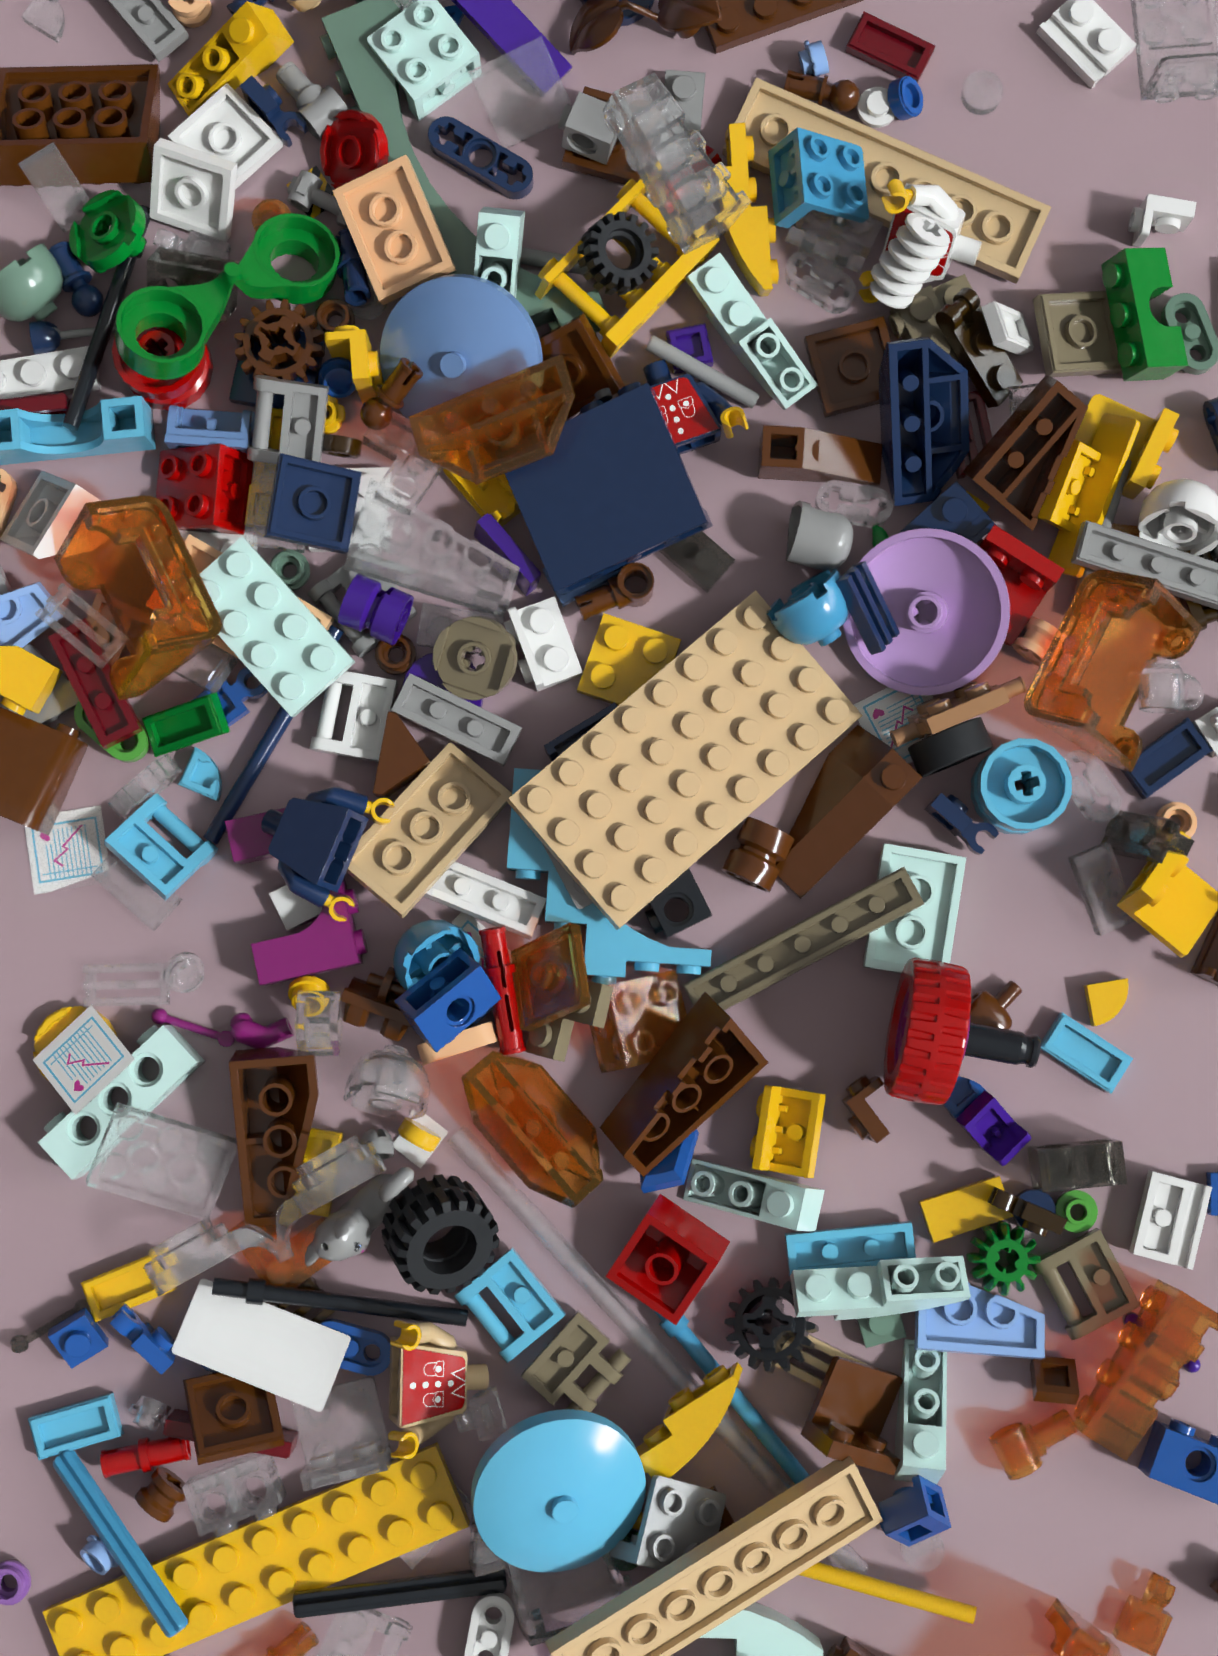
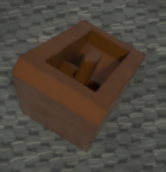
(399, 758)

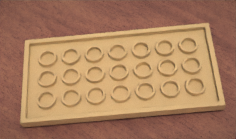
(683, 760)

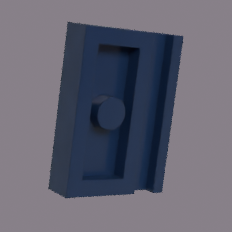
(955, 513)

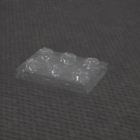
(162, 1161)

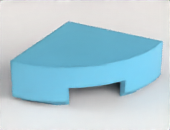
(202, 775)

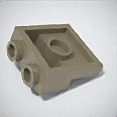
(919, 317)

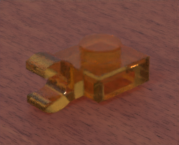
(1143, 1620)

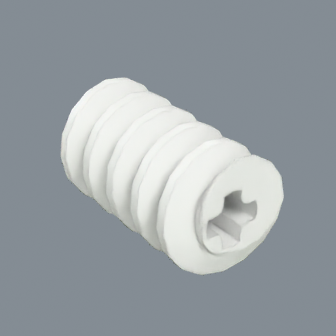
(908, 261)

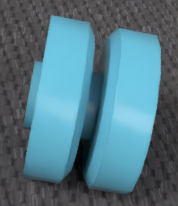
(1038, 769)

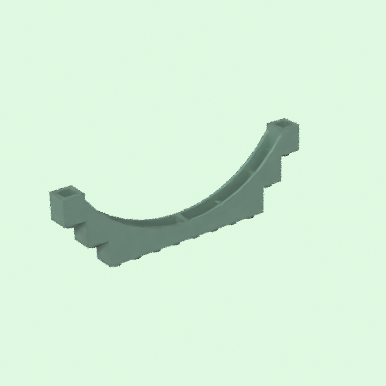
(378, 94)

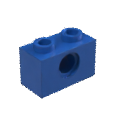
(448, 999)
(1166, 1457)

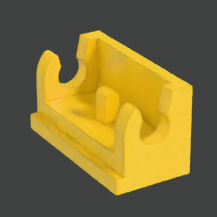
(488, 497)

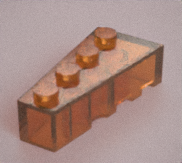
(1144, 1368)

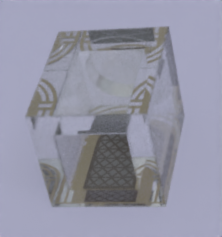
(319, 1022)

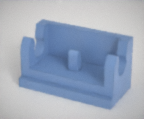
(208, 427)

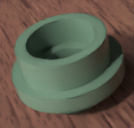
(295, 558)

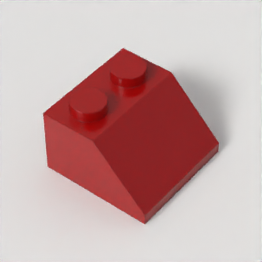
(668, 1259)

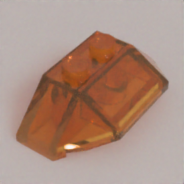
(498, 423)
(534, 1127)

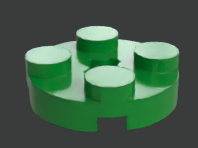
(106, 247)

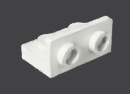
(544, 643)

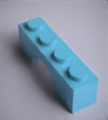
(107, 428)

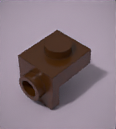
(864, 1119)

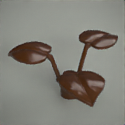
(601, 19)

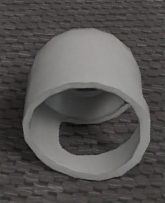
(818, 537)

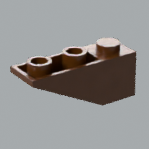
(817, 456)

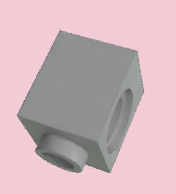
(586, 129)

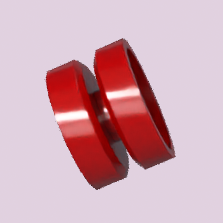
(163, 393)

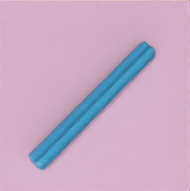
(120, 1543)

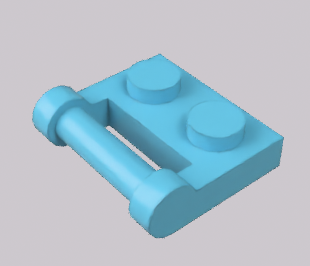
(152, 855)
(520, 1295)

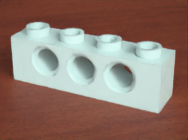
(176, 1063)

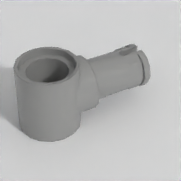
(314, 103)

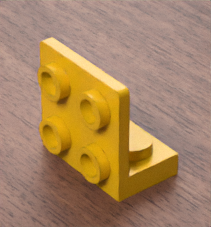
(1171, 902)

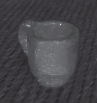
(1164, 688)

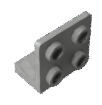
(673, 1523)

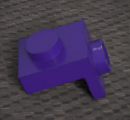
(993, 1128)

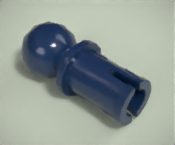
(86, 298)

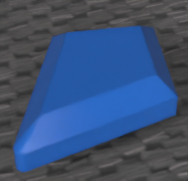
(672, 1169)

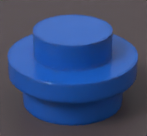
(338, 376)

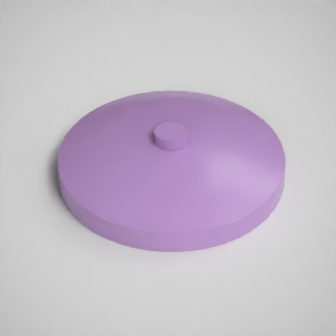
(946, 607)

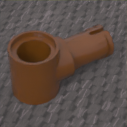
(615, 593)

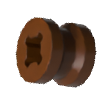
(161, 1494)

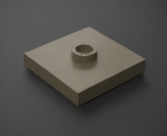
(1076, 334)

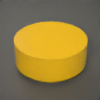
(418, 1134)

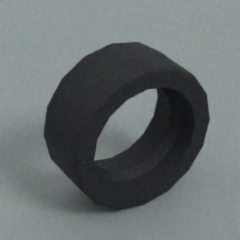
(950, 747)

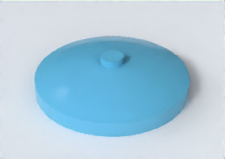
(557, 1491)

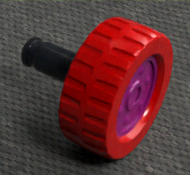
(934, 1032)

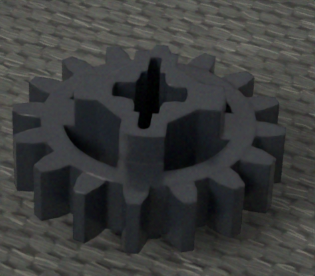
(770, 1345)

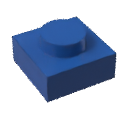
(78, 1338)

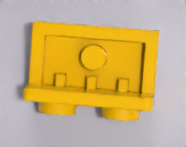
(354, 345)
(787, 1131)

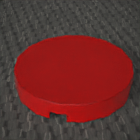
(353, 147)

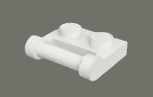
(366, 717)

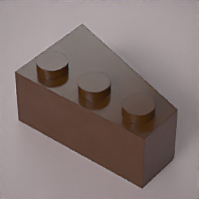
(1028, 450)

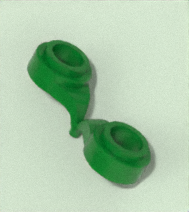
(197, 309)

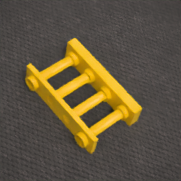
(641, 304)

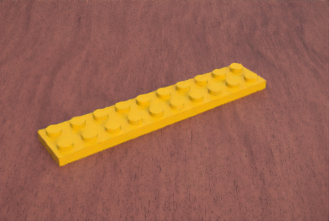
(269, 1560)

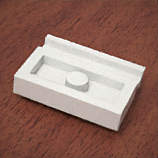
(1086, 39)
(1170, 1219)

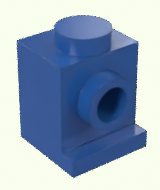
(914, 1512)

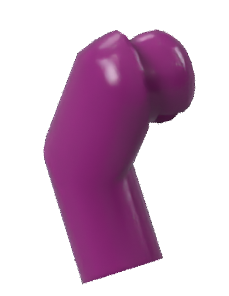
(256, 1035)

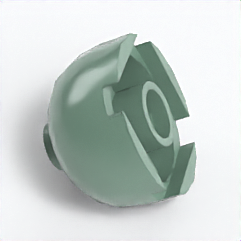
(30, 286)

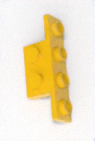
(1087, 485)

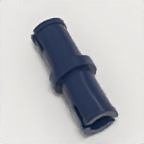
(352, 270)

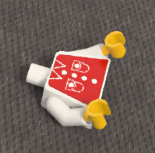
(936, 205)

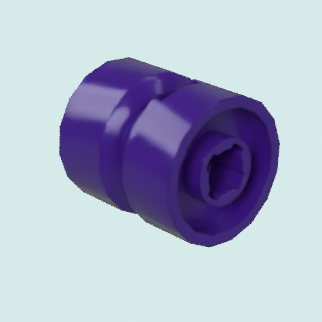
(373, 608)

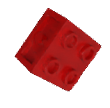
(205, 487)
(1025, 574)

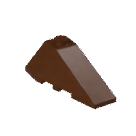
(849, 797)
(273, 1118)

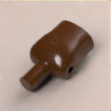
(992, 1010)

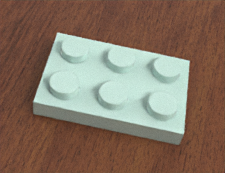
(928, 929)

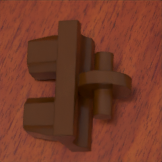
(376, 997)

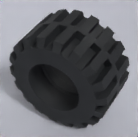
(453, 1257)

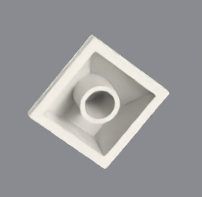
(46, 516)

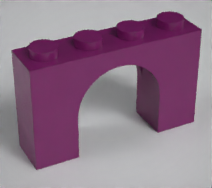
(318, 948)

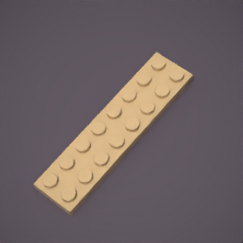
(994, 213)
(728, 1569)

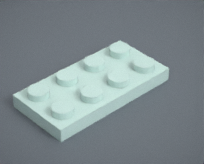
(272, 628)

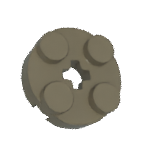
(496, 646)

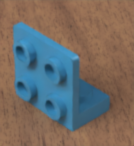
(817, 175)

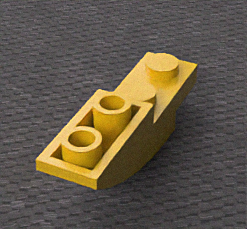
(753, 230)
(689, 1422)

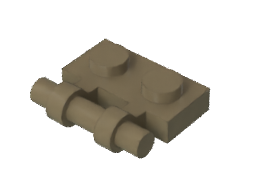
(567, 1357)

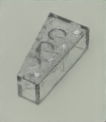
(426, 555)

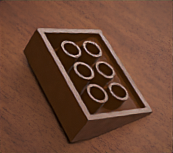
(95, 115)

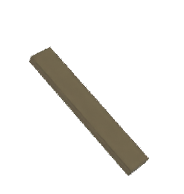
(808, 941)

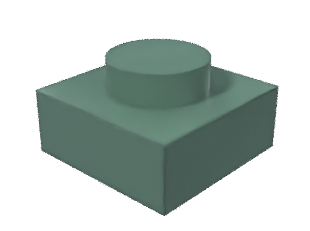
(881, 1329)

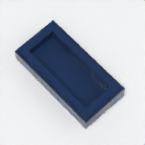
(1167, 758)

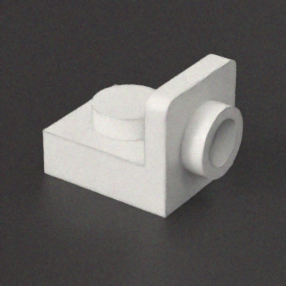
(1163, 213)

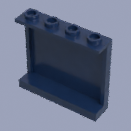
(608, 491)

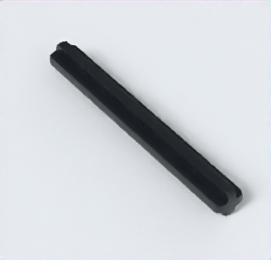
(396, 1592)

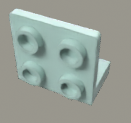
(425, 55)

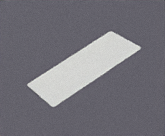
(262, 1346)

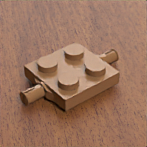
(969, 702)

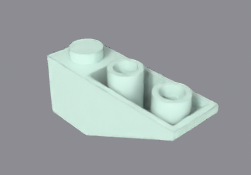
(499, 246)
(754, 1195)
(921, 1415)

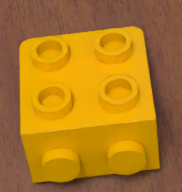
(1152, 438)

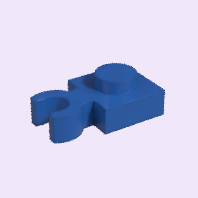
(234, 695)
(150, 1343)

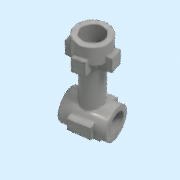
(306, 191)

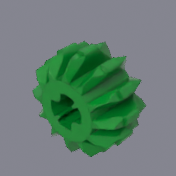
(1018, 1260)

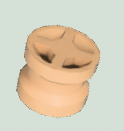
(191, 12)
(1035, 640)

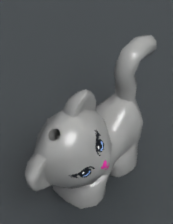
(350, 1228)

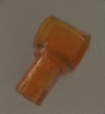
(1022, 1446)

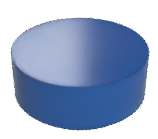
(905, 98)

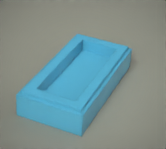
(1085, 1052)
(75, 1426)

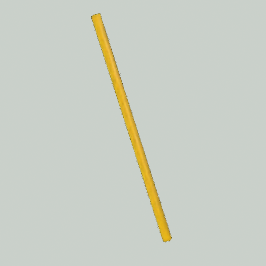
(884, 1590)

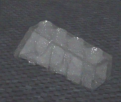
(673, 164)

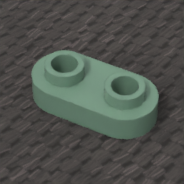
(1196, 333)

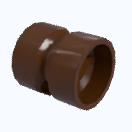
(758, 853)

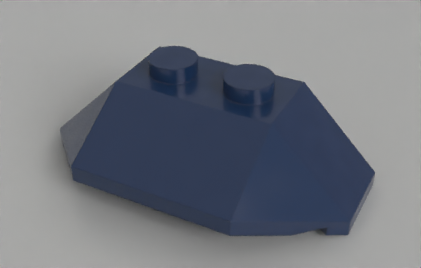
(921, 418)

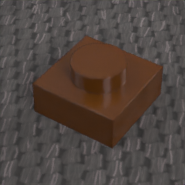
(1054, 1380)

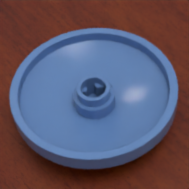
(459, 336)

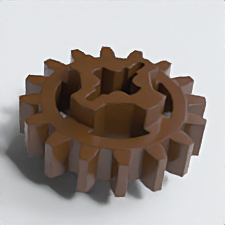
(286, 329)

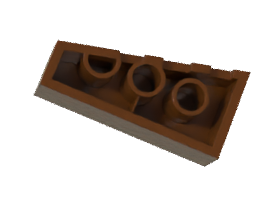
(682, 1085)

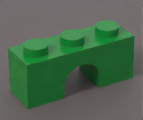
(1143, 344)

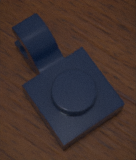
(267, 105)
(952, 815)

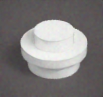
(874, 108)

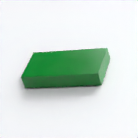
(186, 724)

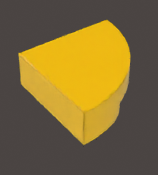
(1105, 1000)

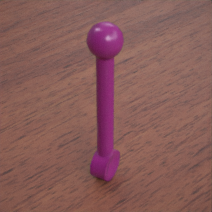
(224, 1038)

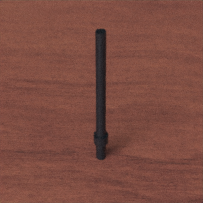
(100, 338)
(257, 1291)

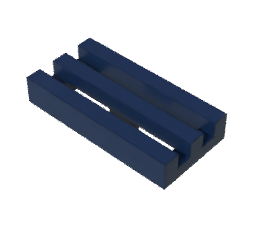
(867, 607)

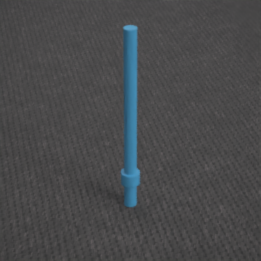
(739, 1401)

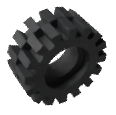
(636, 242)

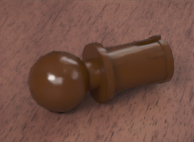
(841, 95)
(378, 411)

